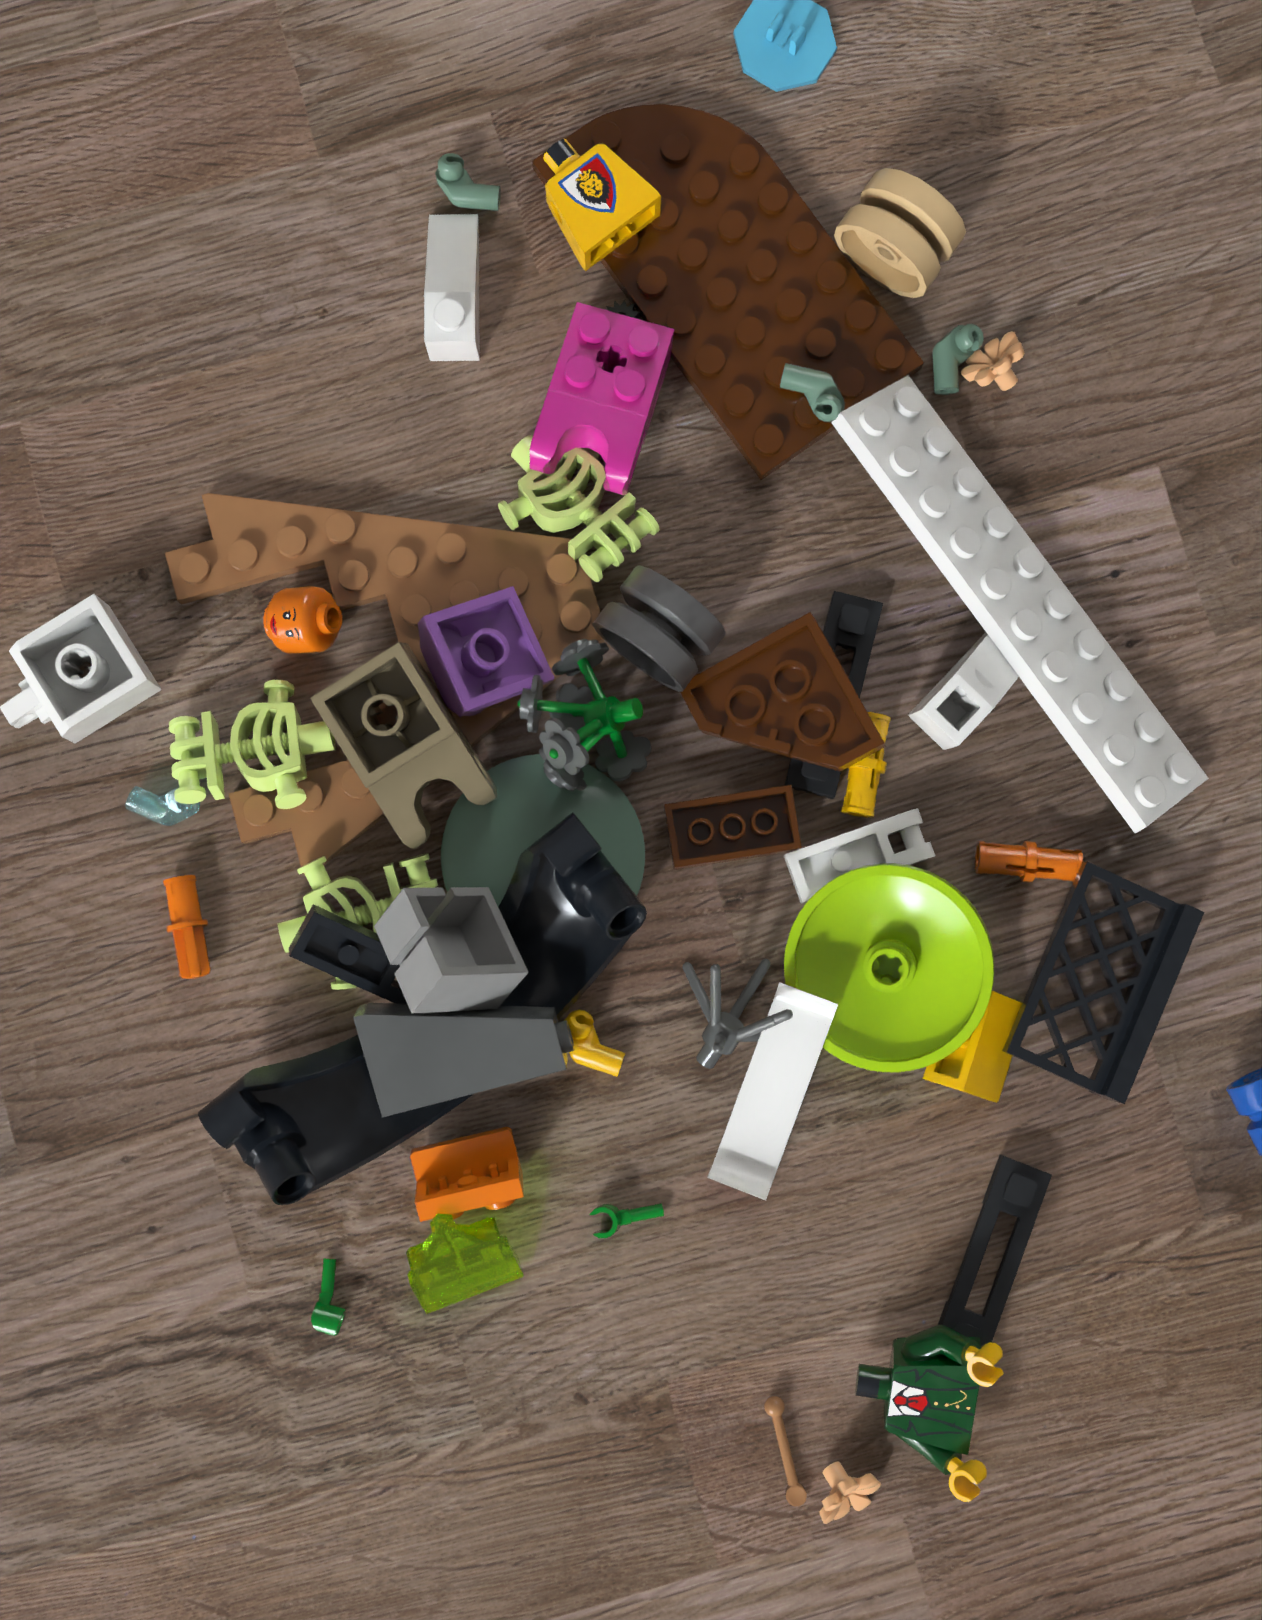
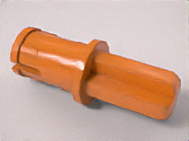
(187, 926)

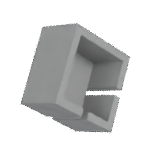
(450, 949)

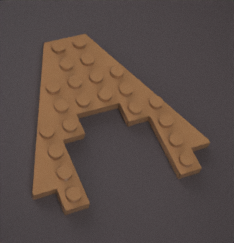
(371, 559)

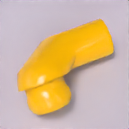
(588, 1047)

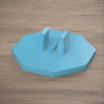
(785, 42)

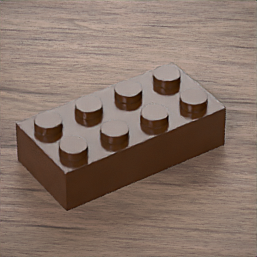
(732, 827)

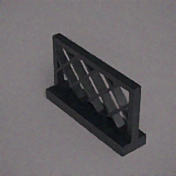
(1146, 991)

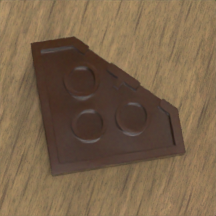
(786, 700)

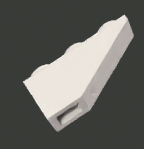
(965, 694)

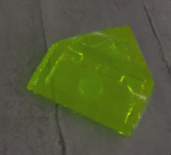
(460, 1262)

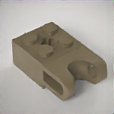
(404, 757)

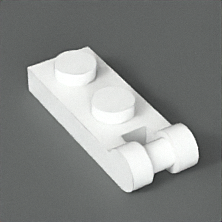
(868, 845)

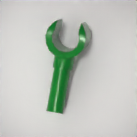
(626, 1216)
(327, 1317)

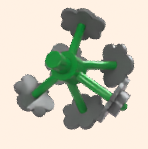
(580, 719)

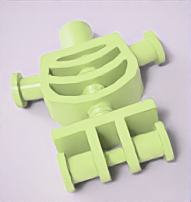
(549, 495)
(204, 754)
(362, 915)

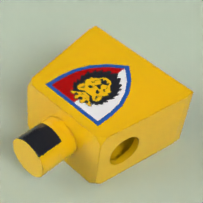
(597, 200)

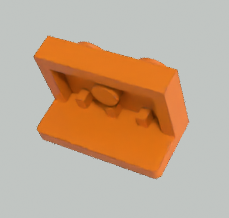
(467, 1174)

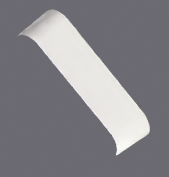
(772, 1092)

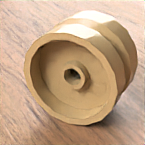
(900, 232)

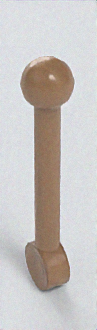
(795, 1492)

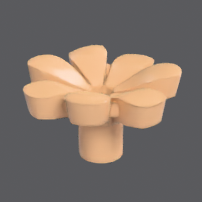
(995, 362)
(846, 1492)

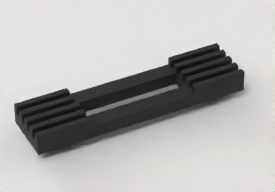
(853, 625)
(1016, 1191)

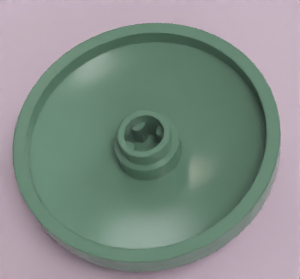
(486, 840)

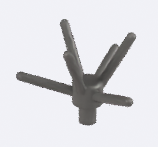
(724, 1028)

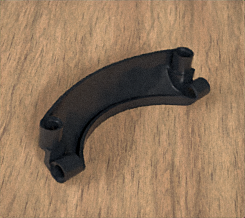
(319, 1112)

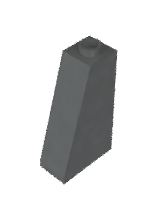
(456, 1053)

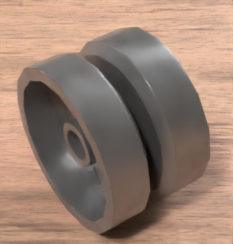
(659, 628)

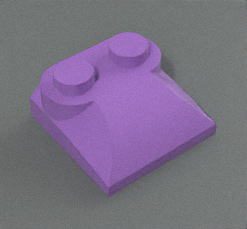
(482, 652)

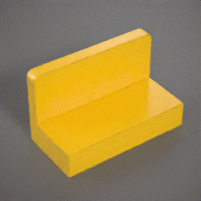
(979, 1063)

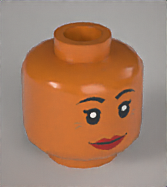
(302, 620)

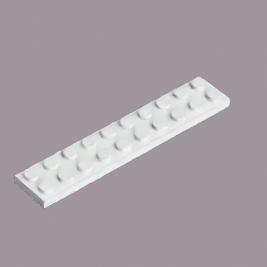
(1020, 602)

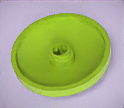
(898, 960)

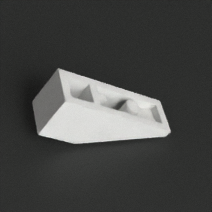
(452, 288)

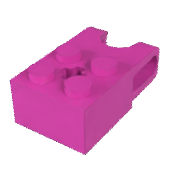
(603, 392)

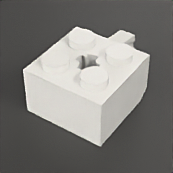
(51, 667)

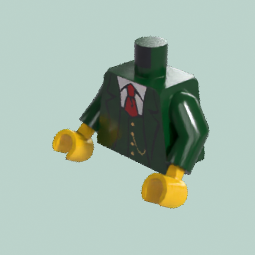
(933, 1398)

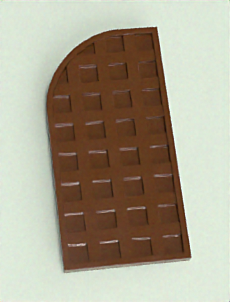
(742, 279)

